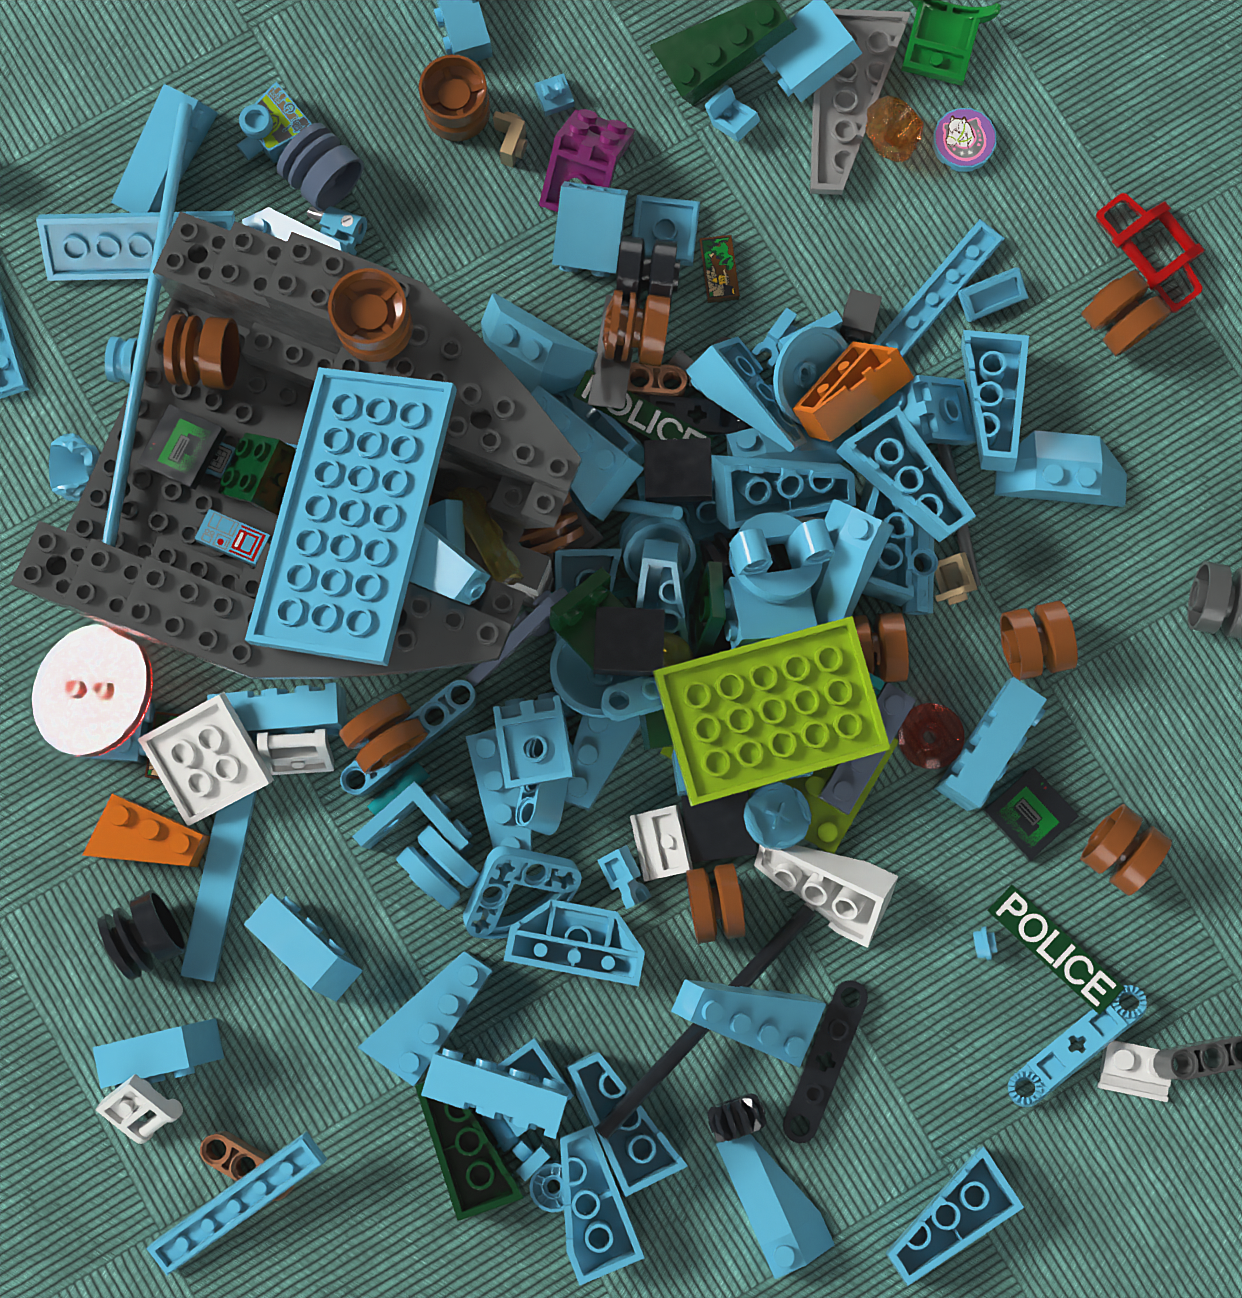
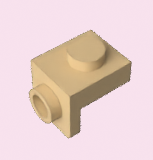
(514, 142)
(954, 579)

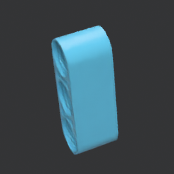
(542, 803)

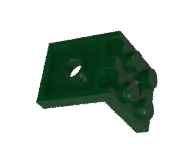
(709, 613)

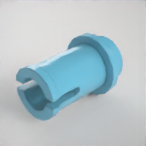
(501, 1132)

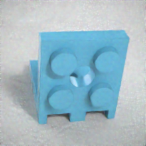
(935, 409)
(528, 720)
(405, 804)

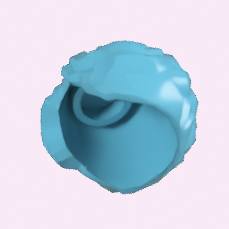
(71, 465)

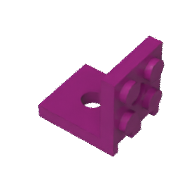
(584, 150)

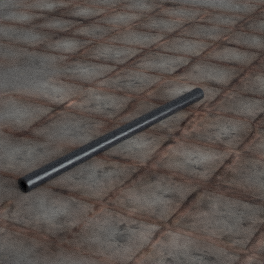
(695, 1032)

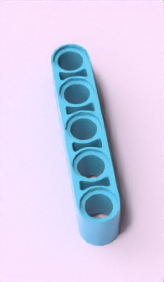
(452, 714)

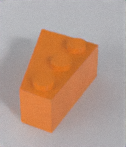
(851, 389)
(144, 835)

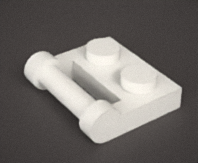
(296, 752)
(131, 1102)

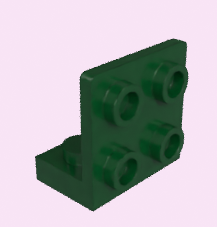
(259, 472)
(576, 613)

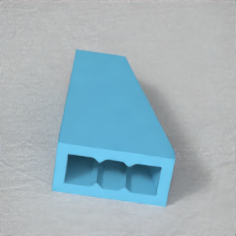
(446, 568)

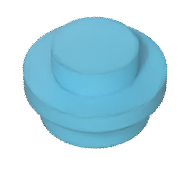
(985, 943)

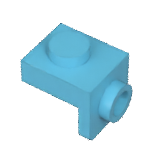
(730, 114)

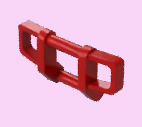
(1154, 278)

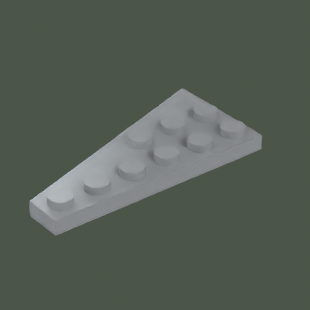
(843, 101)

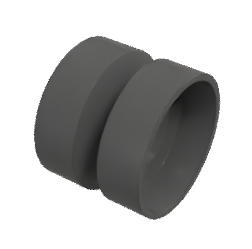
(1216, 600)

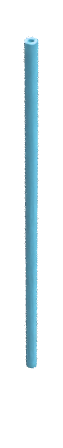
(146, 328)

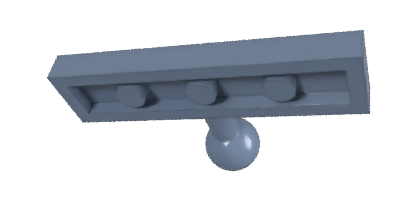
(526, 625)
(852, 776)

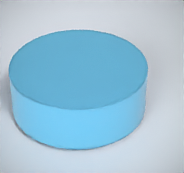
(256, 121)

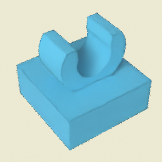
(554, 95)
(530, 1159)

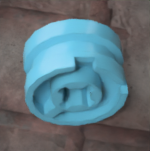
(120, 359)
(539, 1187)

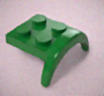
(944, 39)

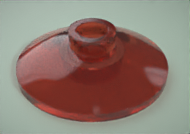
(947, 732)

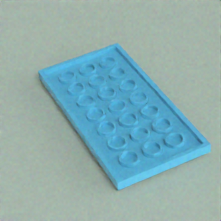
(352, 515)

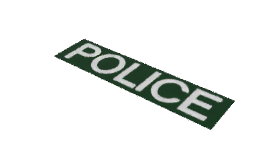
(642, 415)
(1055, 949)

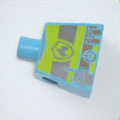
(287, 123)

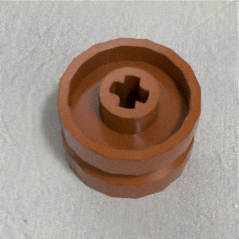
(383, 733)
(721, 902)

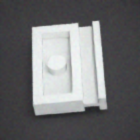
(661, 843)
(1130, 1071)

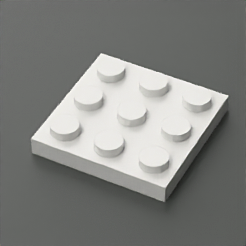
(205, 759)

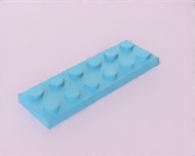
(106, 243)

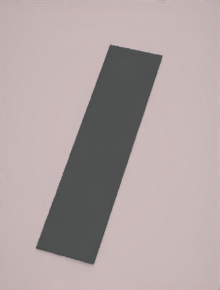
(611, 376)

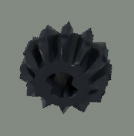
(736, 1117)

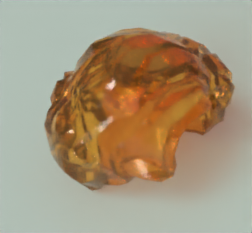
(893, 128)

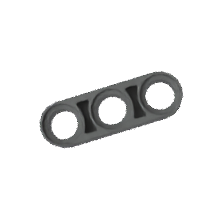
(1191, 1058)

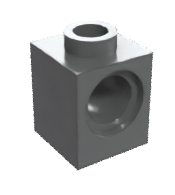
(860, 316)

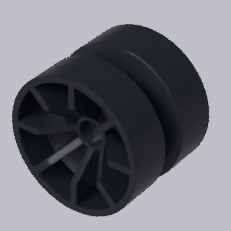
(655, 273)

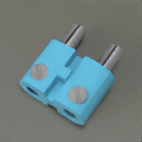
(341, 226)

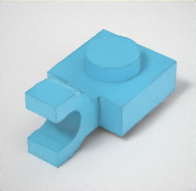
(781, 328)
(621, 873)

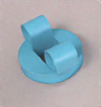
(806, 545)

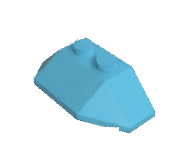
(534, 348)
(1064, 470)
(577, 942)

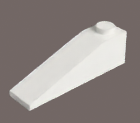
(838, 887)

